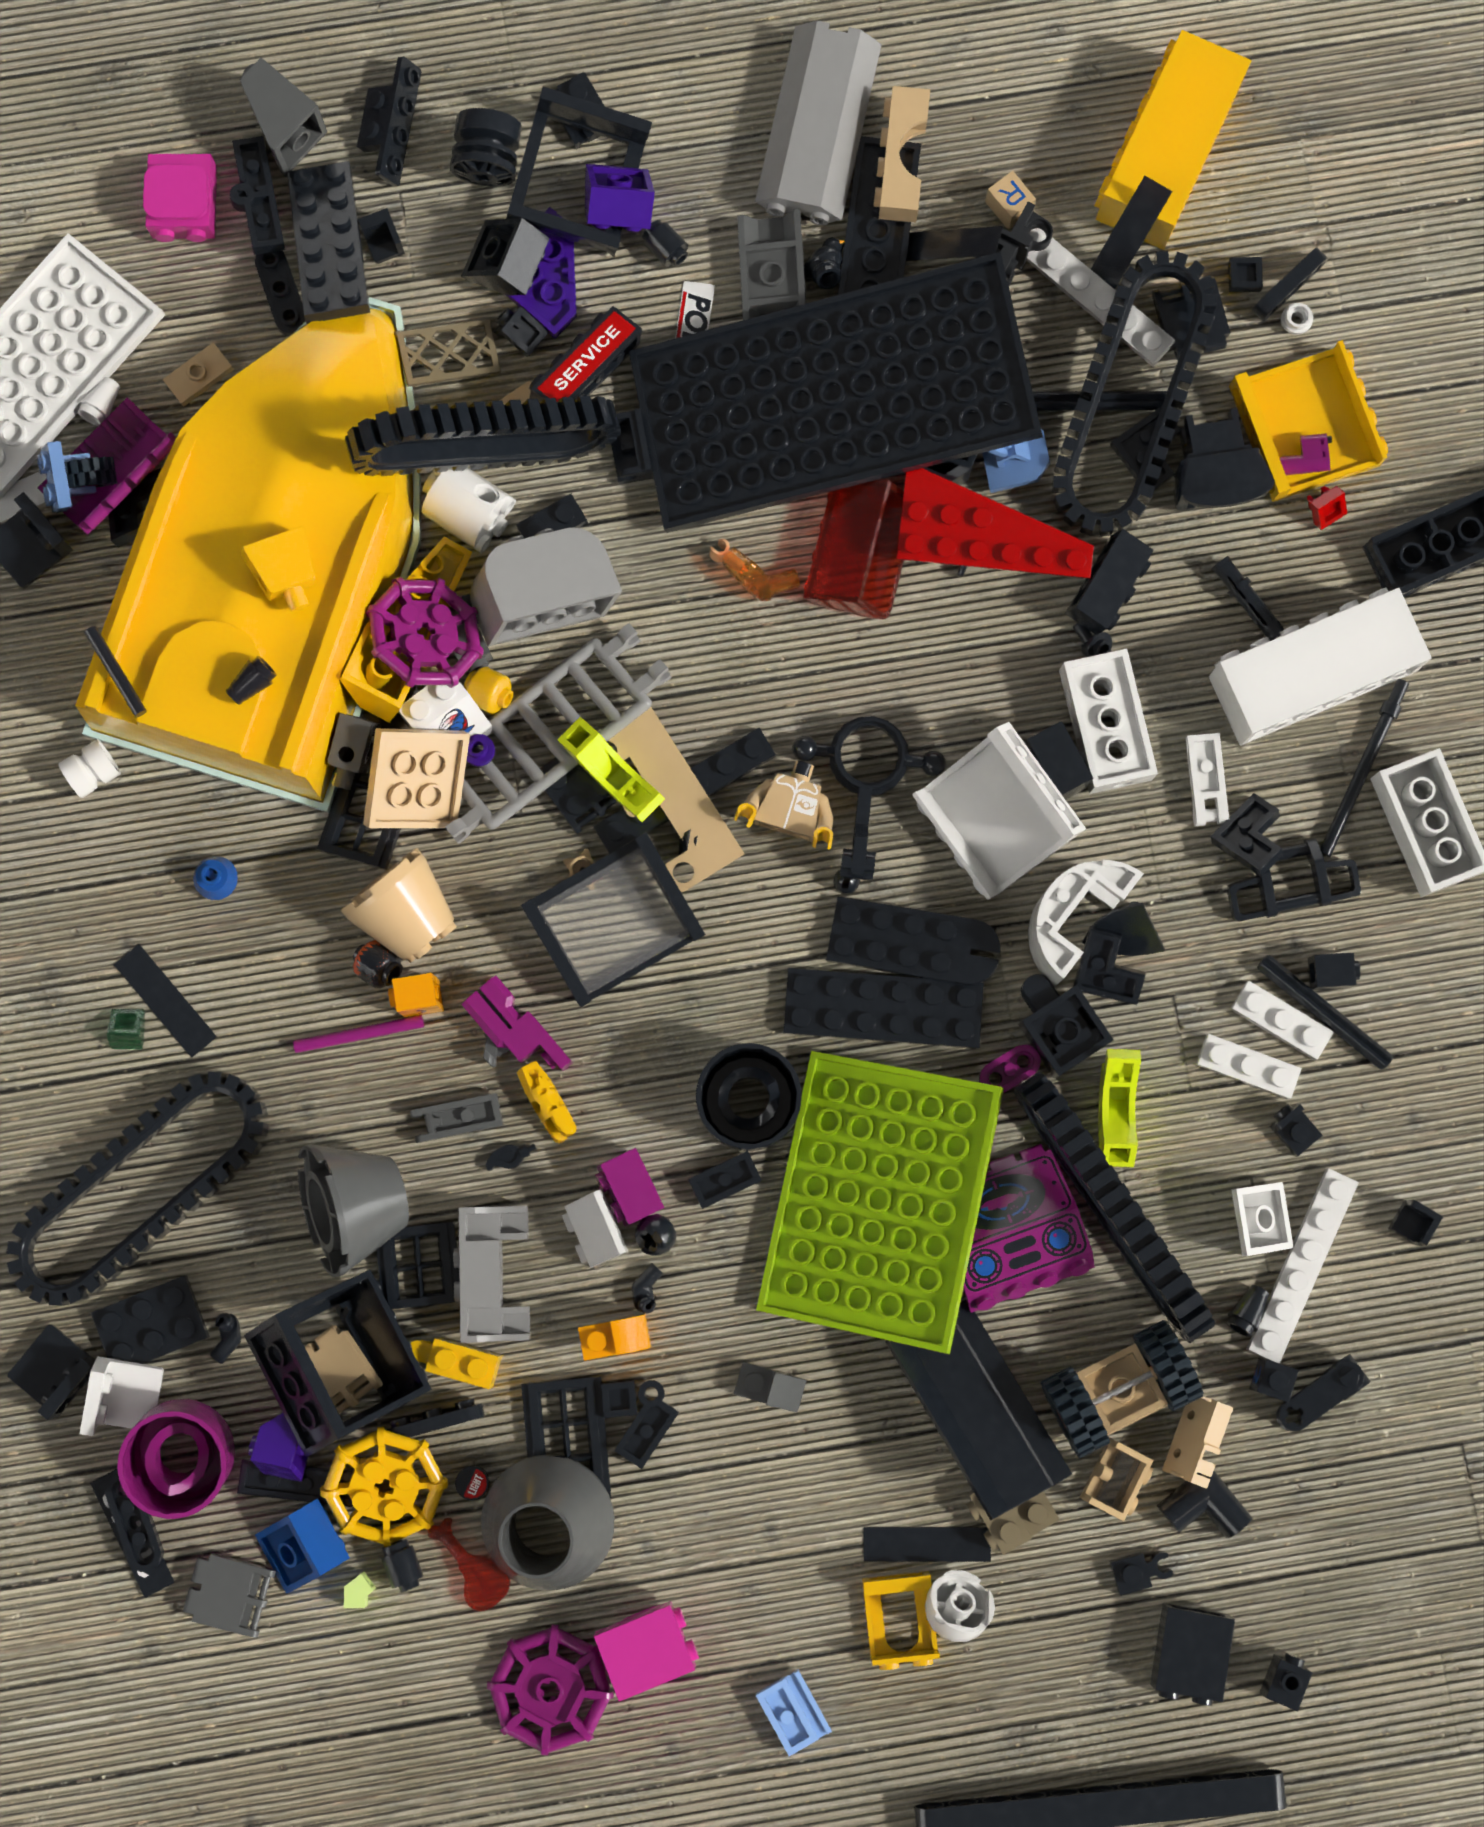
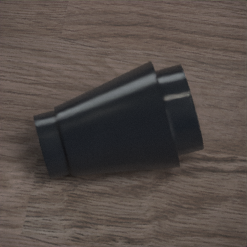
(252, 679)
(1247, 1313)

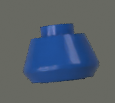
(221, 884)

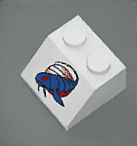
(444, 709)

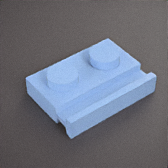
(793, 1712)

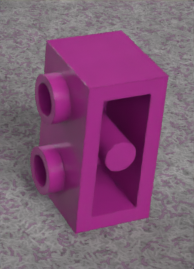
(628, 1187)

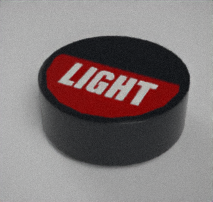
(472, 1482)

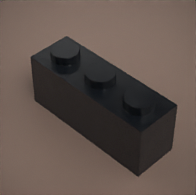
(1110, 582)

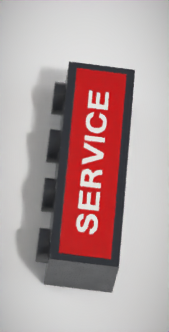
(589, 359)

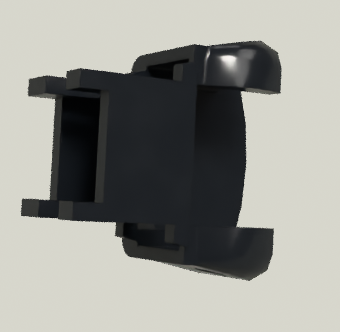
(1219, 466)

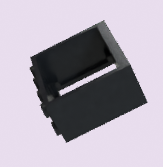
(297, 1380)

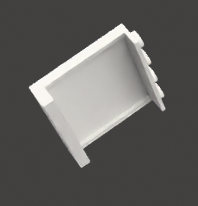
(998, 811)

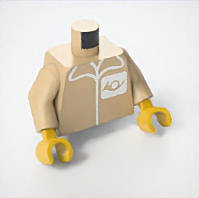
(791, 806)

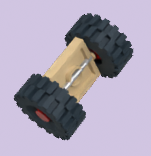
(1122, 1388)

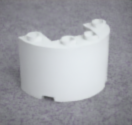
(1104, 879)

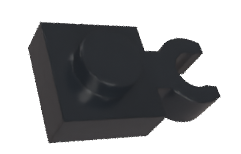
(1134, 1573)

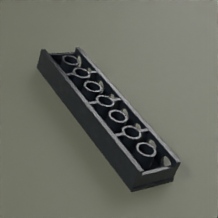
(1430, 546)

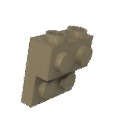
(1015, 1525)

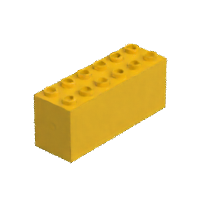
(1173, 130)

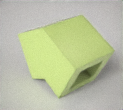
(357, 1591)

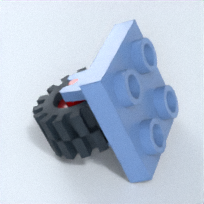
(72, 475)

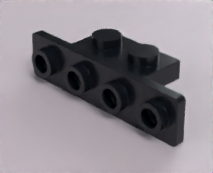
(389, 120)

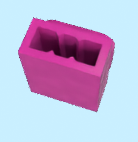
(180, 197)
(646, 1650)

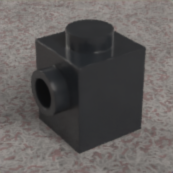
(1286, 1681)

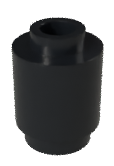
(665, 244)
(401, 1565)

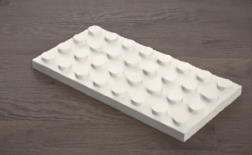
(57, 343)

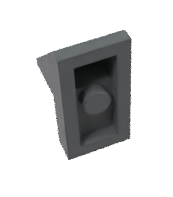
(770, 1387)

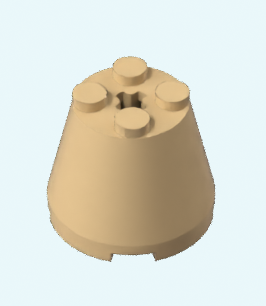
(403, 908)

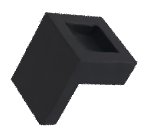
(381, 236)
(1415, 1222)

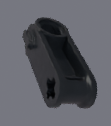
(1324, 1393)

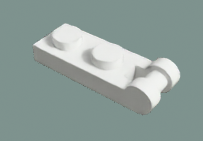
(1207, 778)

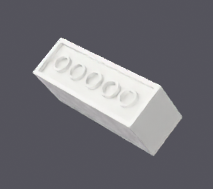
(1319, 665)

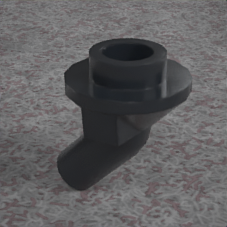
(1093, 644)

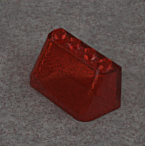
(857, 551)

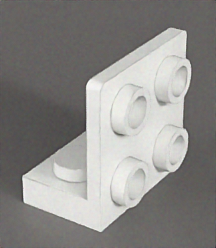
(119, 1393)

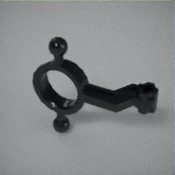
(858, 862)

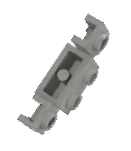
(482, 1274)

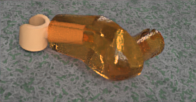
(751, 575)

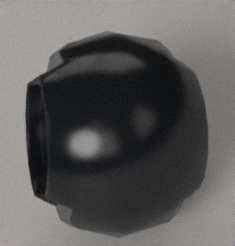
(655, 1235)

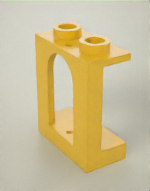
(880, 1651)

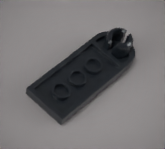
(912, 942)

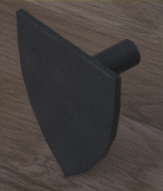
(1137, 930)

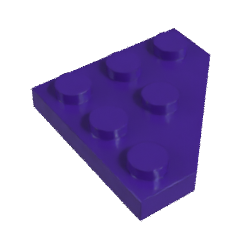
(553, 290)

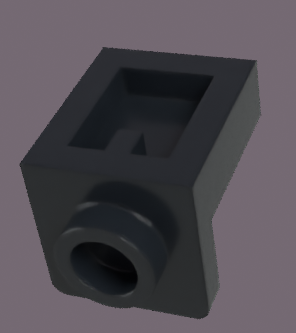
(520, 329)
(1295, 1129)

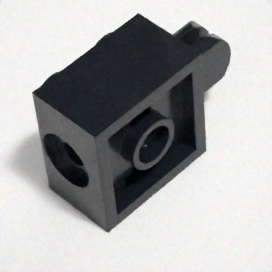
(1062, 1026)

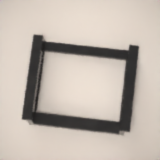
(590, 118)

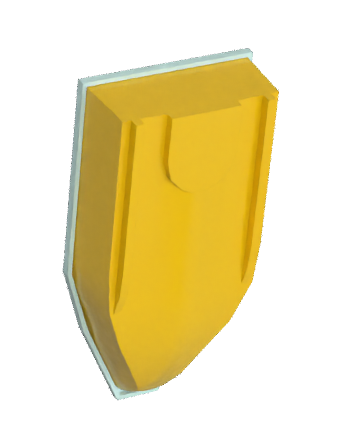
(190, 611)

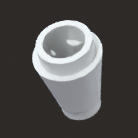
(99, 401)

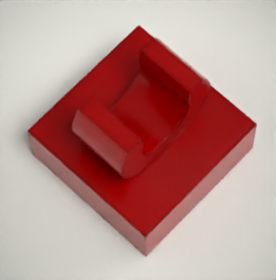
(1328, 506)

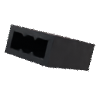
(1192, 1654)

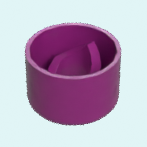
(155, 1486)

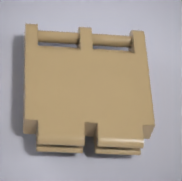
(342, 1367)

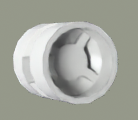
(86, 770)

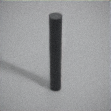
(115, 671)

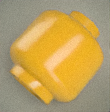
(489, 689)

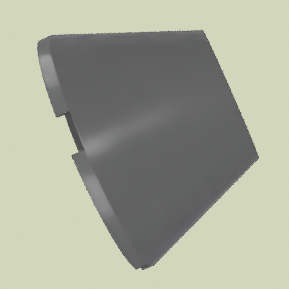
(350, 1203)
(568, 1491)

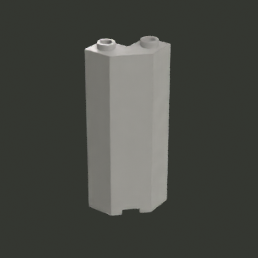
(818, 122)

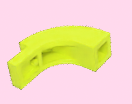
(610, 769)
(1117, 1106)

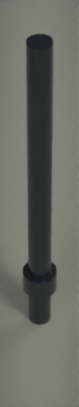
(1389, 712)

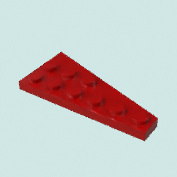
(967, 529)

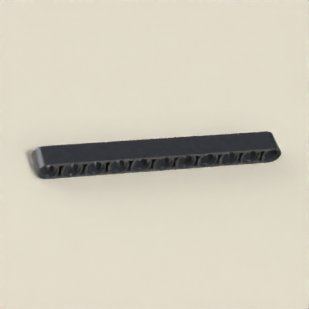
(1116, 1803)

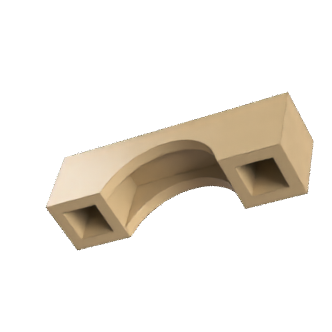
(907, 119)

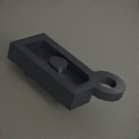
(647, 1427)

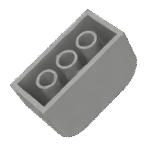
(543, 584)

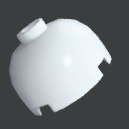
(959, 1606)

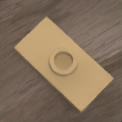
(198, 374)

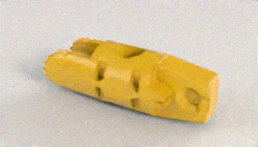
(546, 1102)

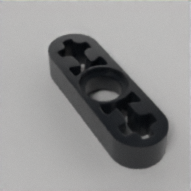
(1290, 284)

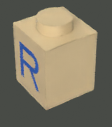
(1008, 199)

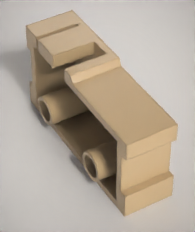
(1198, 1430)

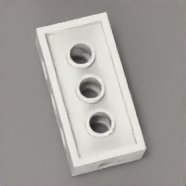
(1122, 705)

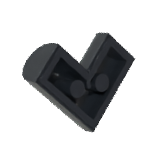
(1216, 1501)

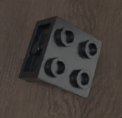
(30, 543)
(52, 1371)

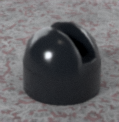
(838, 881)

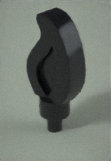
(509, 1156)

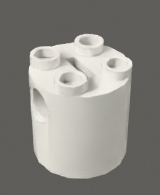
(467, 506)

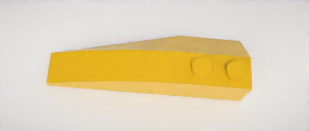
(368, 678)

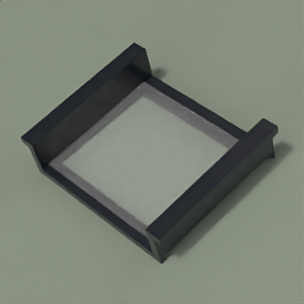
(613, 919)

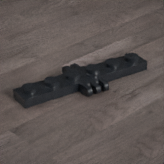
(711, 773)

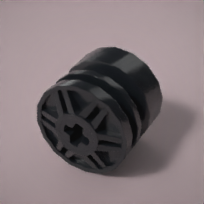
(485, 147)

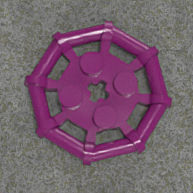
(437, 620)
(530, 1695)

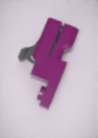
(507, 1030)

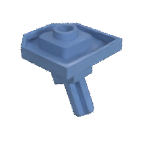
(1016, 464)

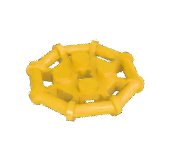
(378, 1505)

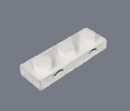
(1282, 1020)
(1248, 1066)

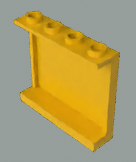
(1308, 399)

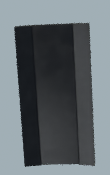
(983, 1417)

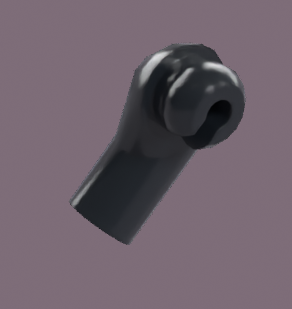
(643, 1291)
(230, 1337)

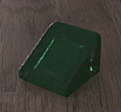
(126, 1029)

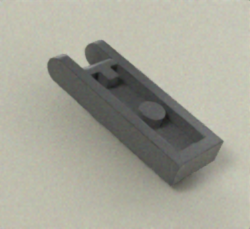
(459, 1117)

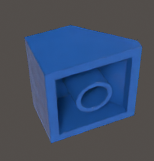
(302, 1546)

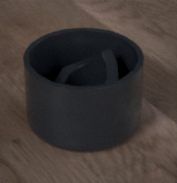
(742, 1063)

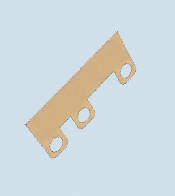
(685, 799)

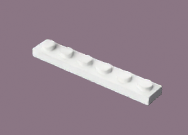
(1096, 297)
(1302, 1265)

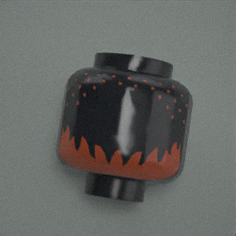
(376, 964)

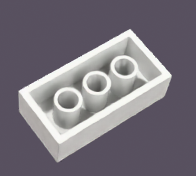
(1430, 822)

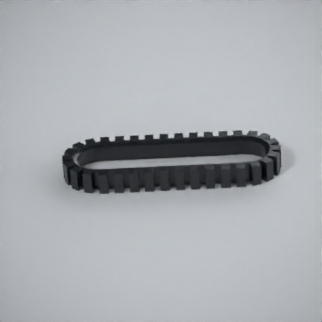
(1118, 315)
(481, 435)
(1114, 1207)
(75, 1292)

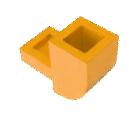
(614, 1337)

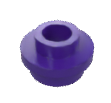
(485, 755)

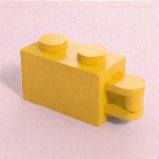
(458, 1361)

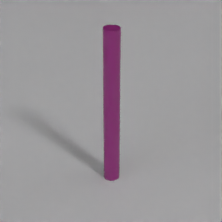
(359, 1033)

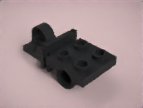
(1018, 243)

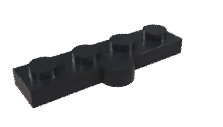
(256, 195)

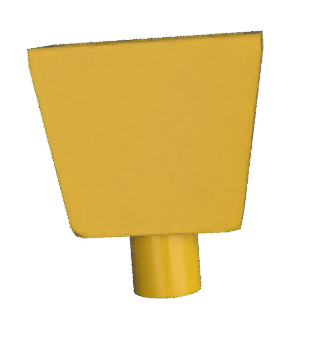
(282, 566)

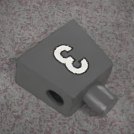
(352, 734)

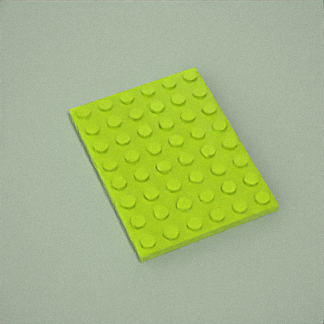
(880, 1201)

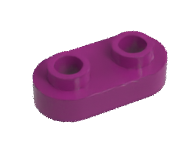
(1008, 1068)

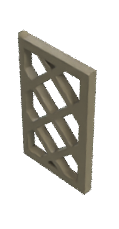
(436, 374)

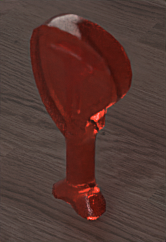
(484, 1581)

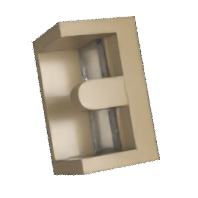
(1117, 1480)

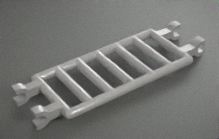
(607, 653)

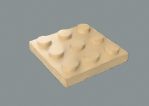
(416, 778)

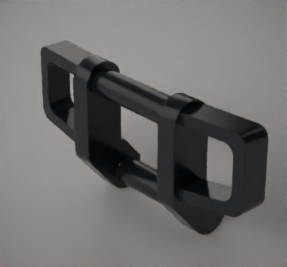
(1322, 890)

